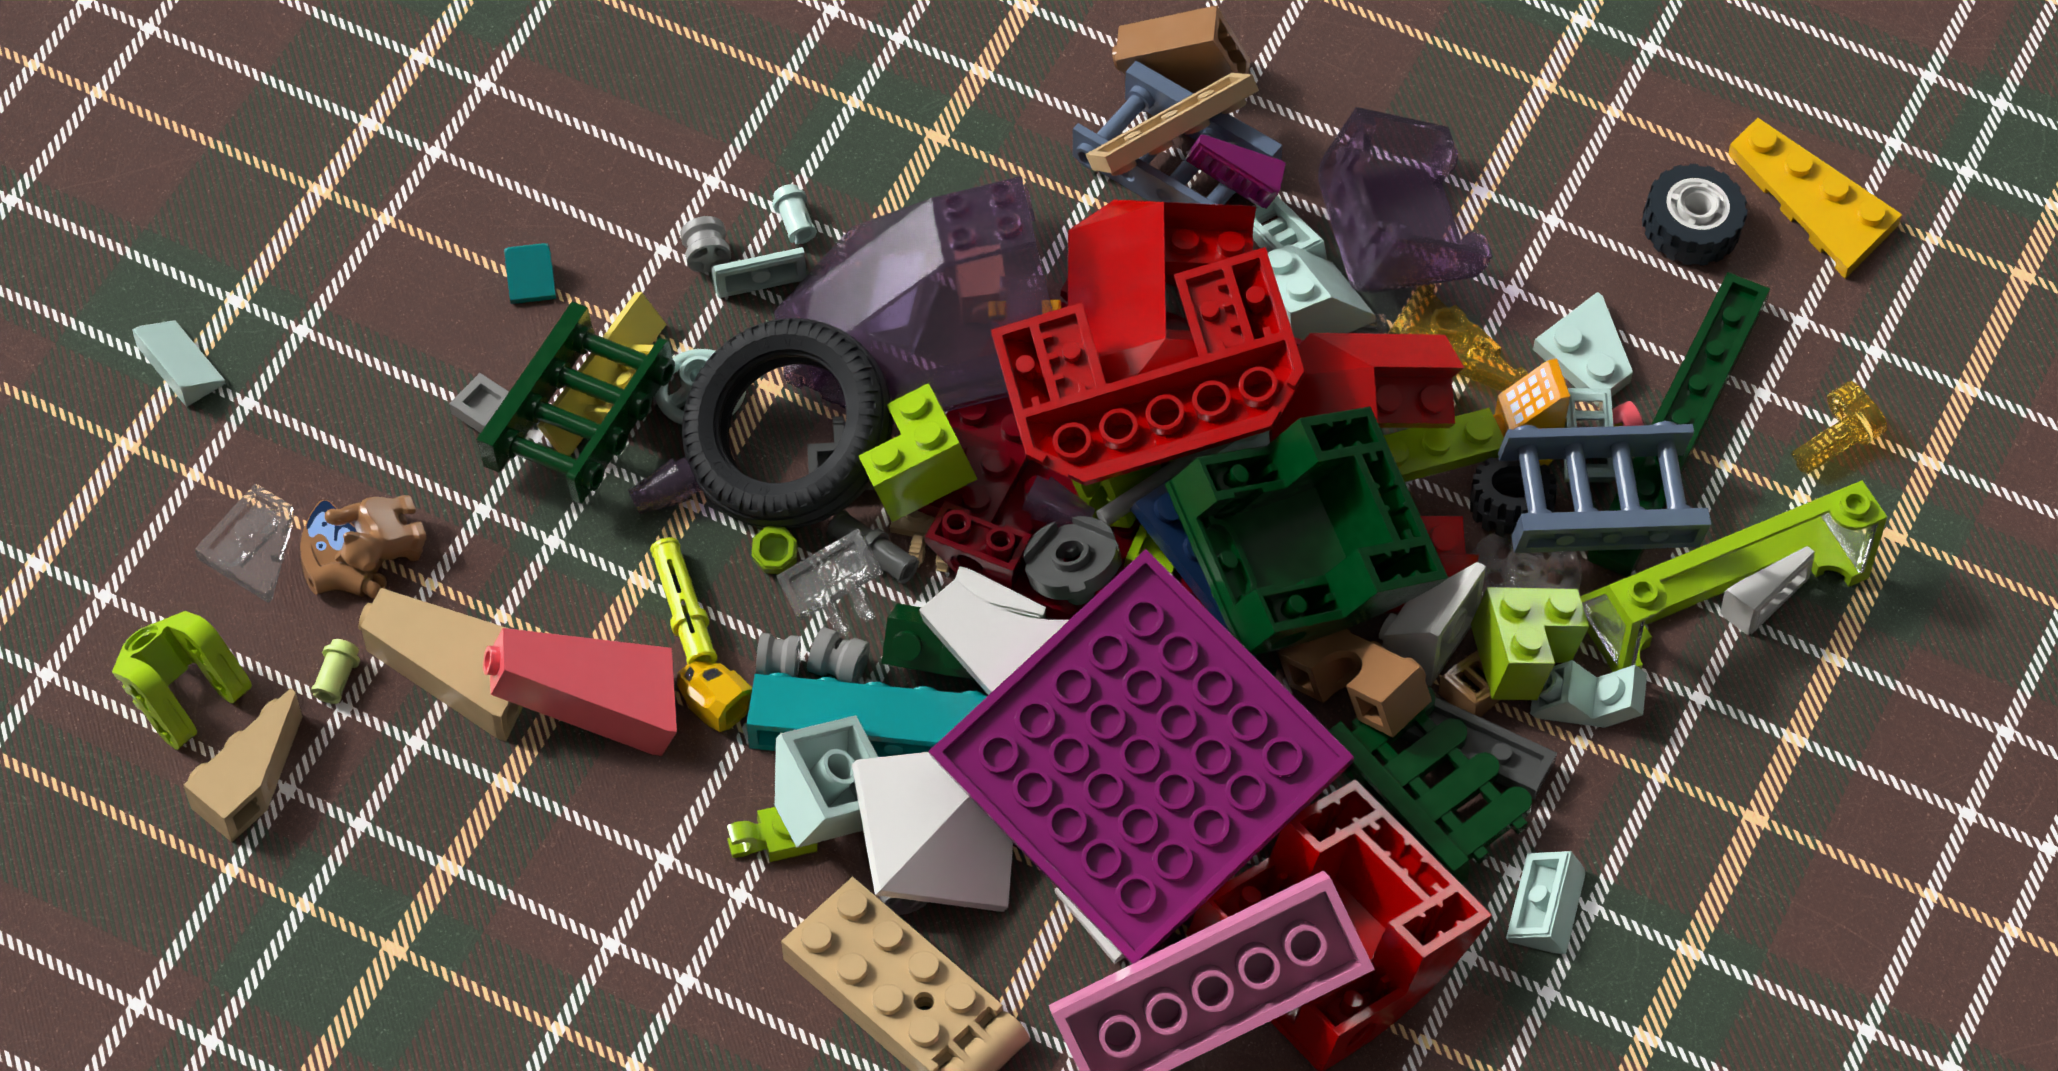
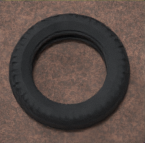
(729, 375)

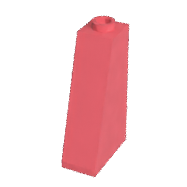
(588, 683)

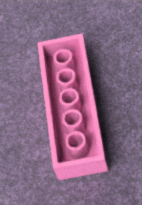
(1215, 983)

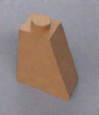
(1183, 47)

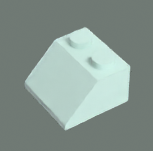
(1317, 294)
(817, 779)

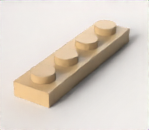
(1183, 117)

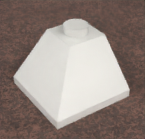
(1435, 621)

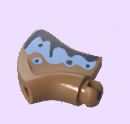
(318, 550)

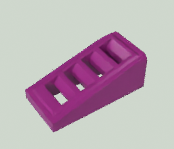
(1238, 168)

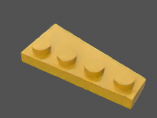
(1827, 204)

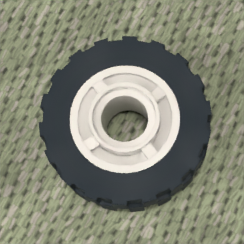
(1694, 214)

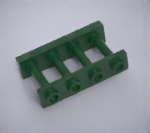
(553, 370)

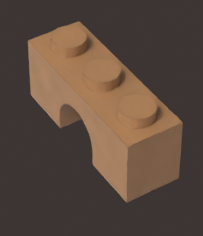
(1381, 684)

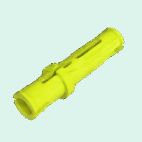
(669, 562)

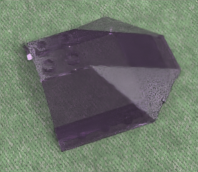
(927, 293)

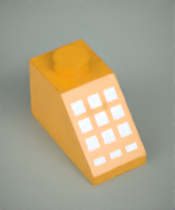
(1535, 400)

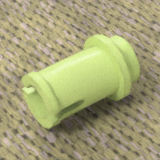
(335, 670)

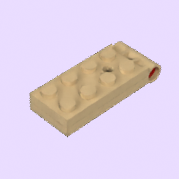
(886, 971)

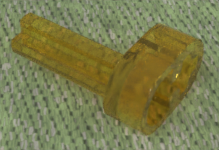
(1857, 422)

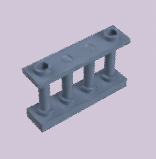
(1153, 94)
(1603, 530)

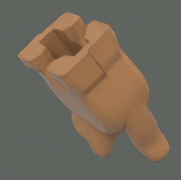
(380, 531)

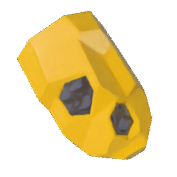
(714, 693)

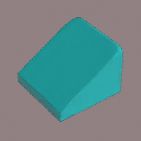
(530, 273)

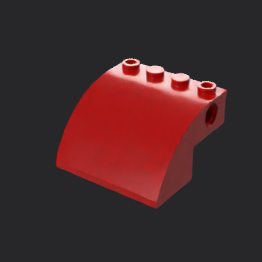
(1398, 897)

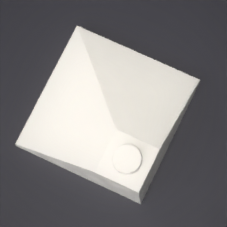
(929, 835)

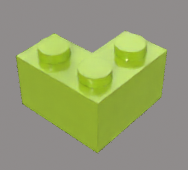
(919, 462)
(1524, 635)

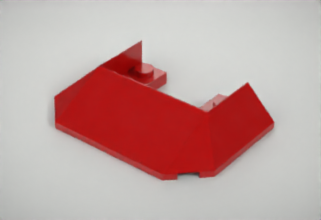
(1121, 267)
(1405, 385)
(1107, 430)

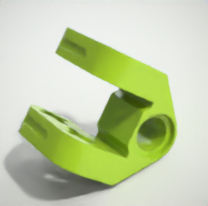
(160, 655)

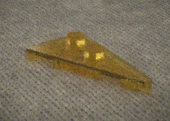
(1472, 345)

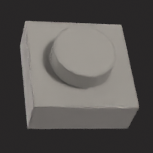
(478, 402)

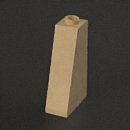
(439, 654)

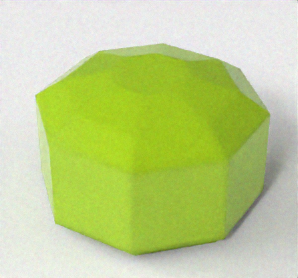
(774, 550)

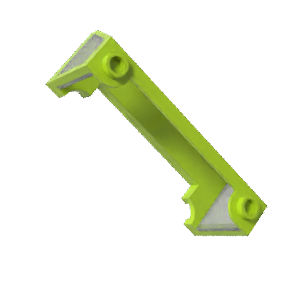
(1839, 527)

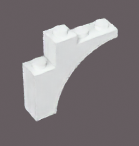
(983, 636)

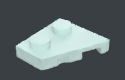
(1587, 348)

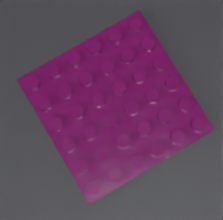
(1141, 757)

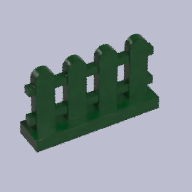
(1437, 804)

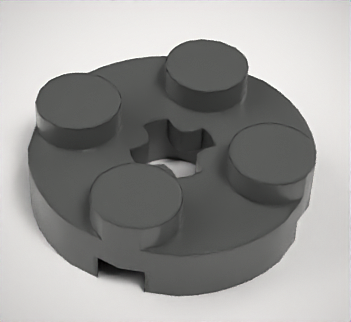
(1075, 579)

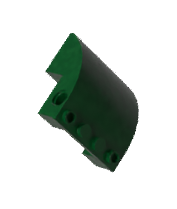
(1306, 531)

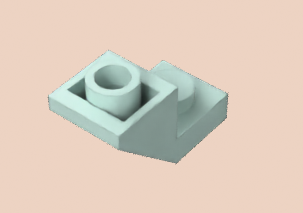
(1581, 698)

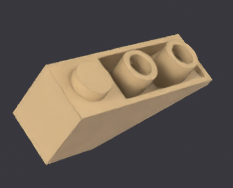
(243, 776)

